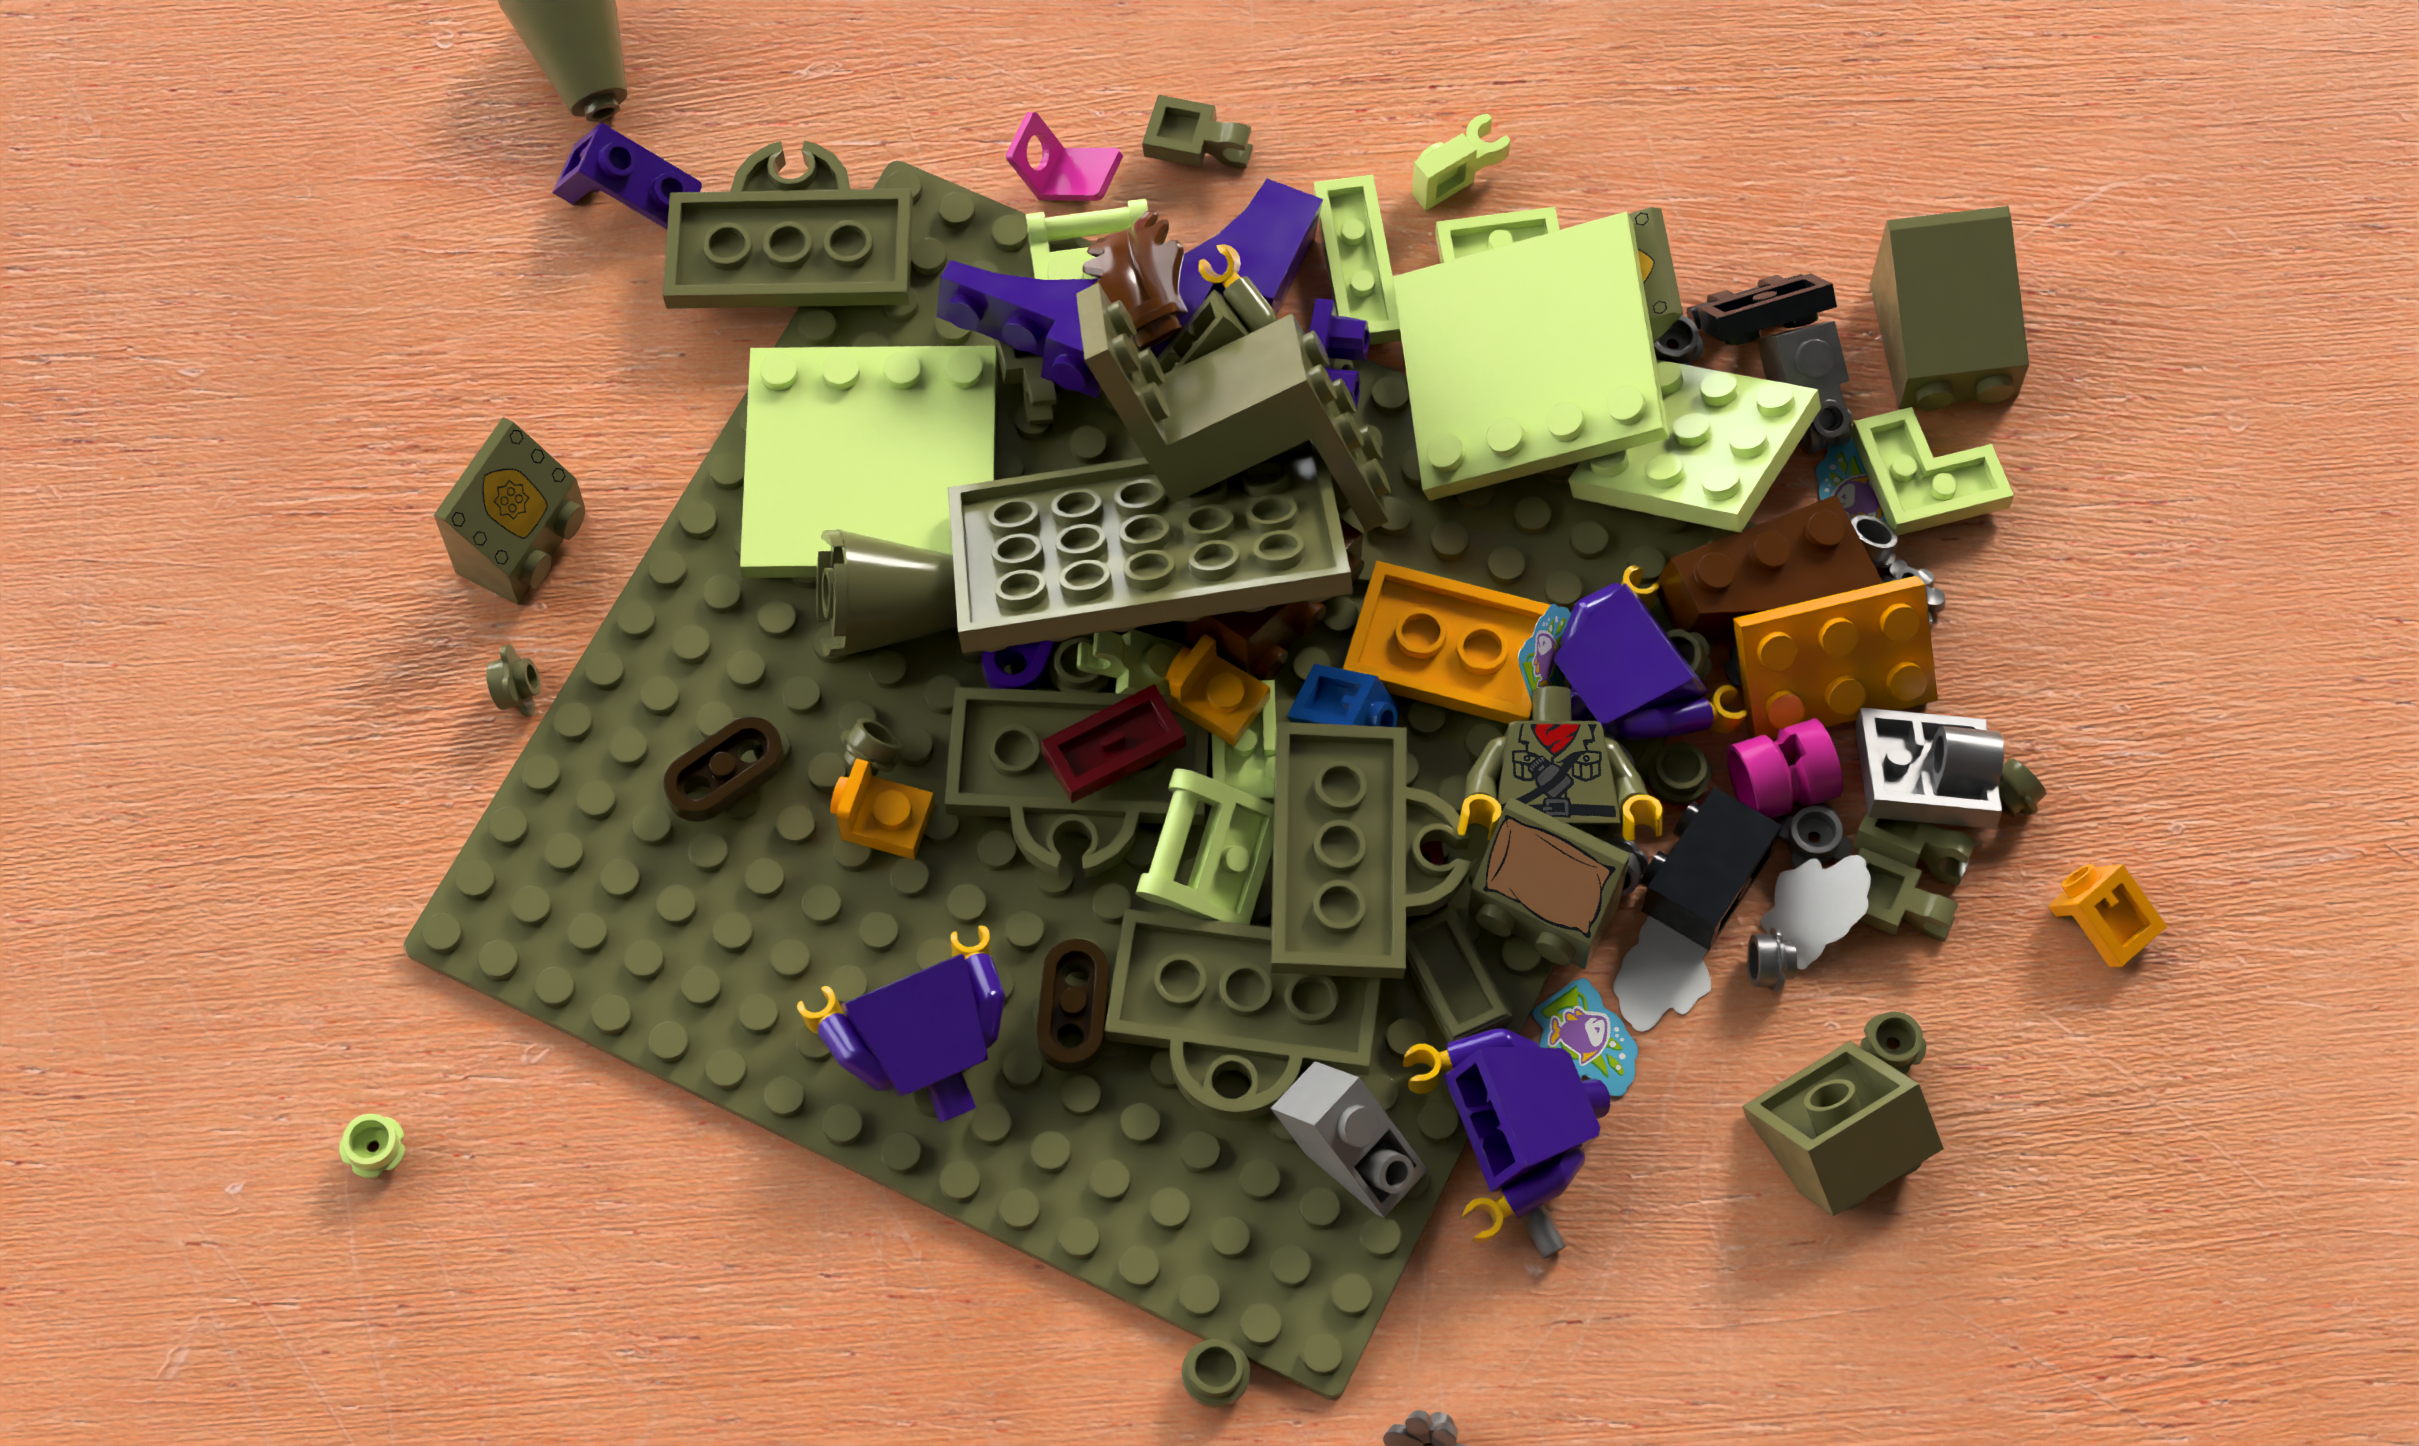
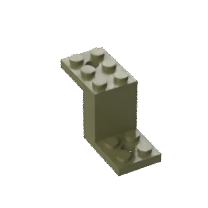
(1232, 406)

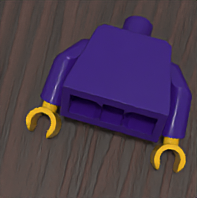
(1632, 672)
(920, 1028)
(1521, 1113)

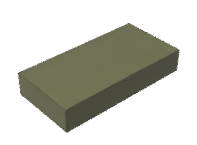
(1453, 976)

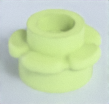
(368, 1129)

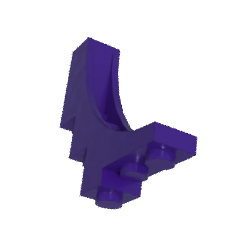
(1044, 315)

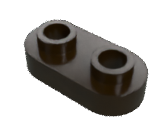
(719, 767)
(1073, 1008)

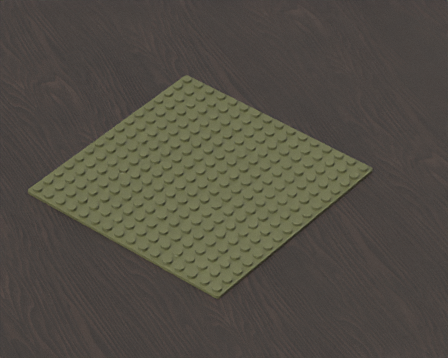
(706, 935)

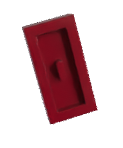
(1113, 743)

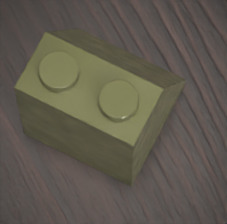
(1951, 308)

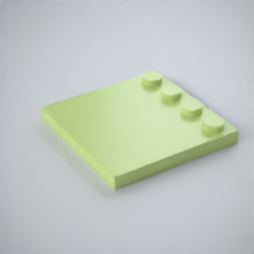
(1529, 357)
(860, 447)

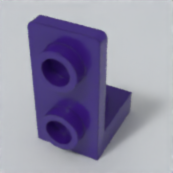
(623, 171)

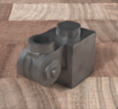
(1815, 360)

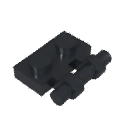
(1773, 302)

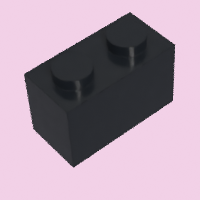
(1709, 867)

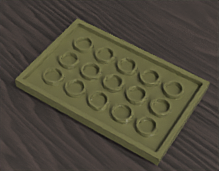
(1115, 553)

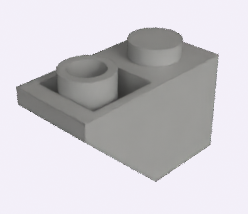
(1349, 1136)

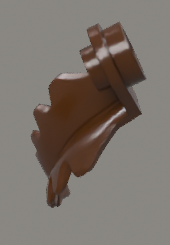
(1142, 275)

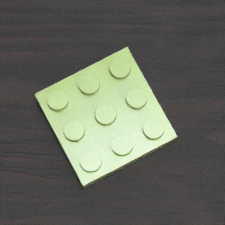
(1721, 449)

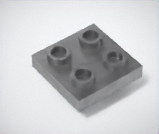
(1930, 767)

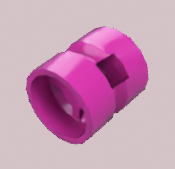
(1791, 769)

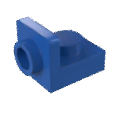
(1343, 699)

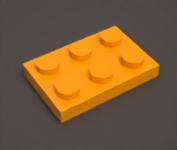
(1445, 642)
(1836, 657)

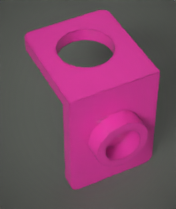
(1063, 172)

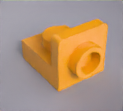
(1215, 691)
(881, 812)
(2109, 911)

